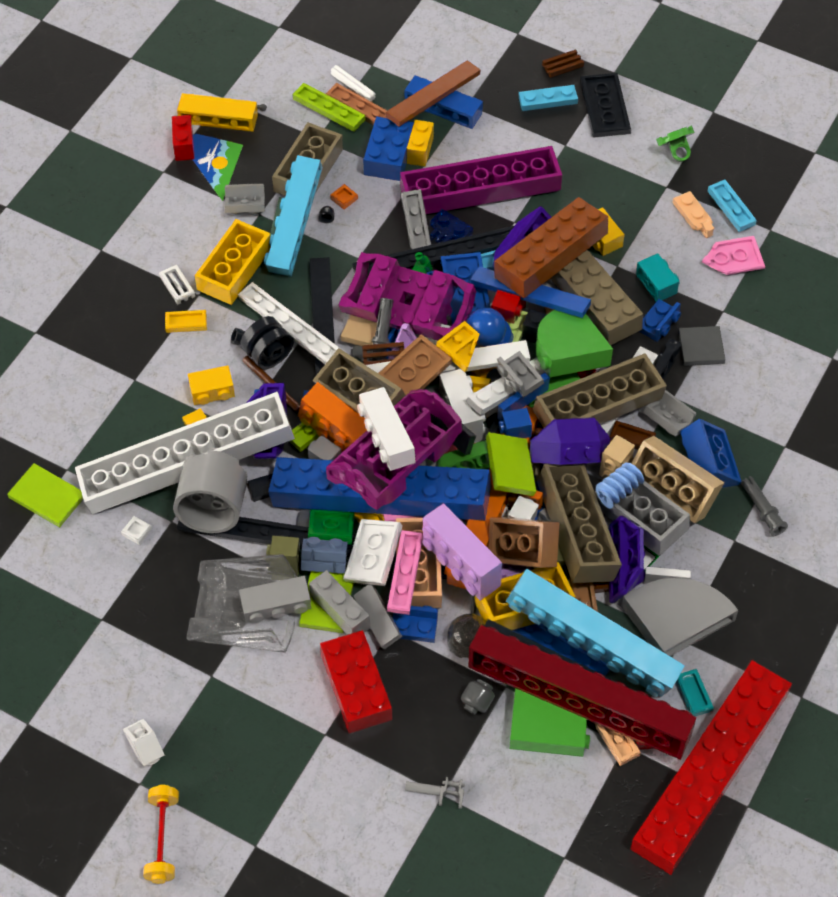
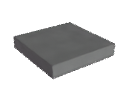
(701, 345)

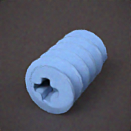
(618, 484)

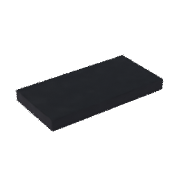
(605, 105)

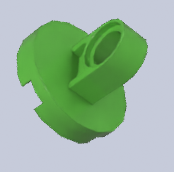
(677, 139)

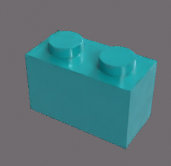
(657, 277)

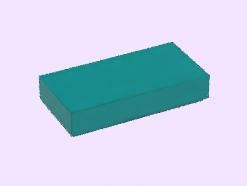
(694, 693)

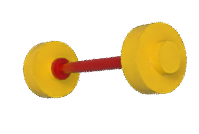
(160, 871)

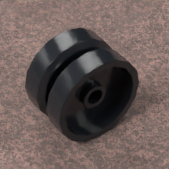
(267, 342)

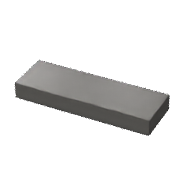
(415, 219)
(380, 620)

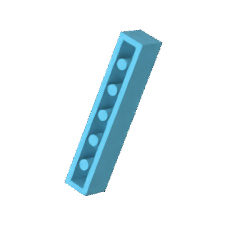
(293, 216)

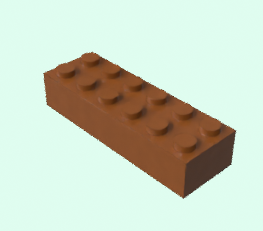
(551, 247)

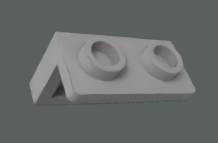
(244, 198)
(520, 373)
(670, 413)

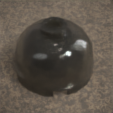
(462, 632)

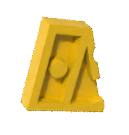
(459, 344)

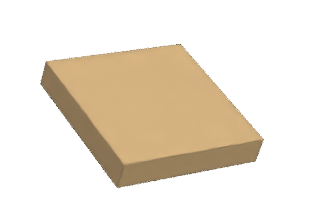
(359, 331)

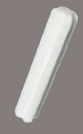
(353, 83)

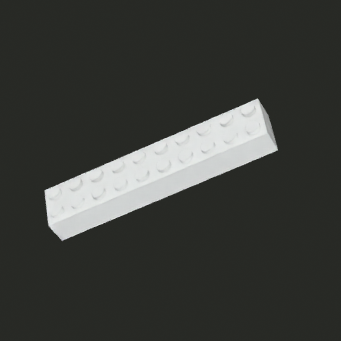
(160, 459)

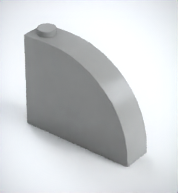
(677, 612)

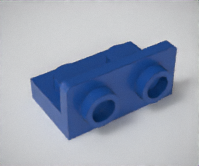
(659, 318)
(419, 625)

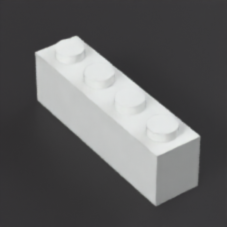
(386, 428)

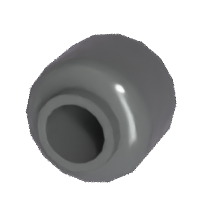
(477, 696)

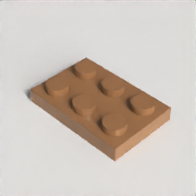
(416, 365)

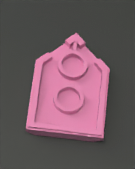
(735, 256)

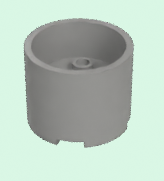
(210, 492)

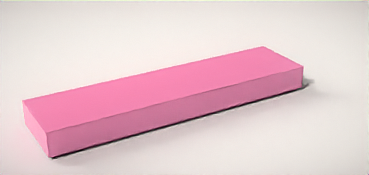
(405, 572)

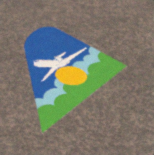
(216, 160)

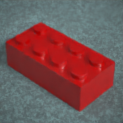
(356, 681)

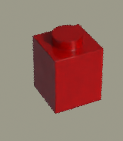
(507, 305)

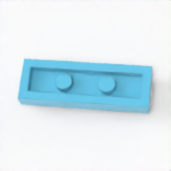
(548, 97)
(732, 205)

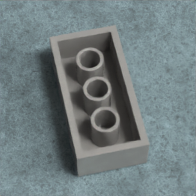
(655, 513)

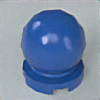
(491, 327)

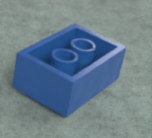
(387, 149)

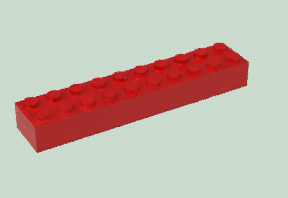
(710, 767)

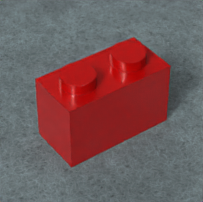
(183, 137)

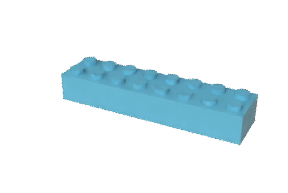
(594, 634)

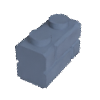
(324, 555)

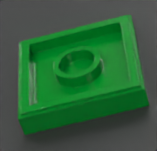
(331, 525)

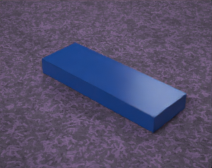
(517, 401)

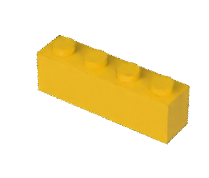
(219, 112)

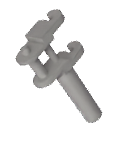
(438, 790)

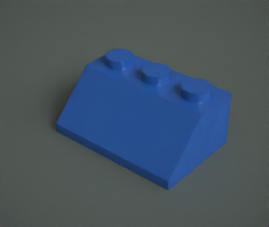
(711, 450)

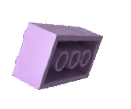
(461, 552)

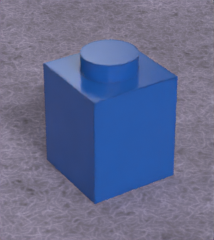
(516, 423)

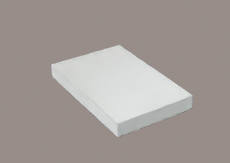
(373, 552)

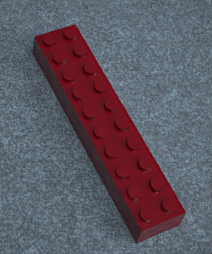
(581, 691)

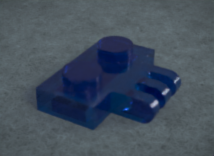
(448, 227)

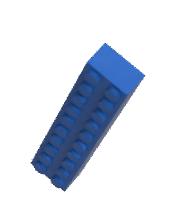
(305, 485)

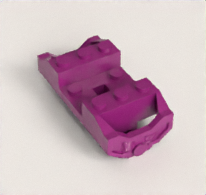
(426, 296)
(361, 463)

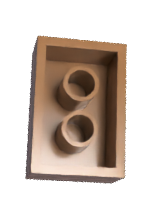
(524, 541)

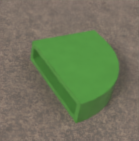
(570, 344)
(546, 728)

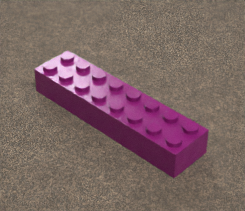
(485, 179)

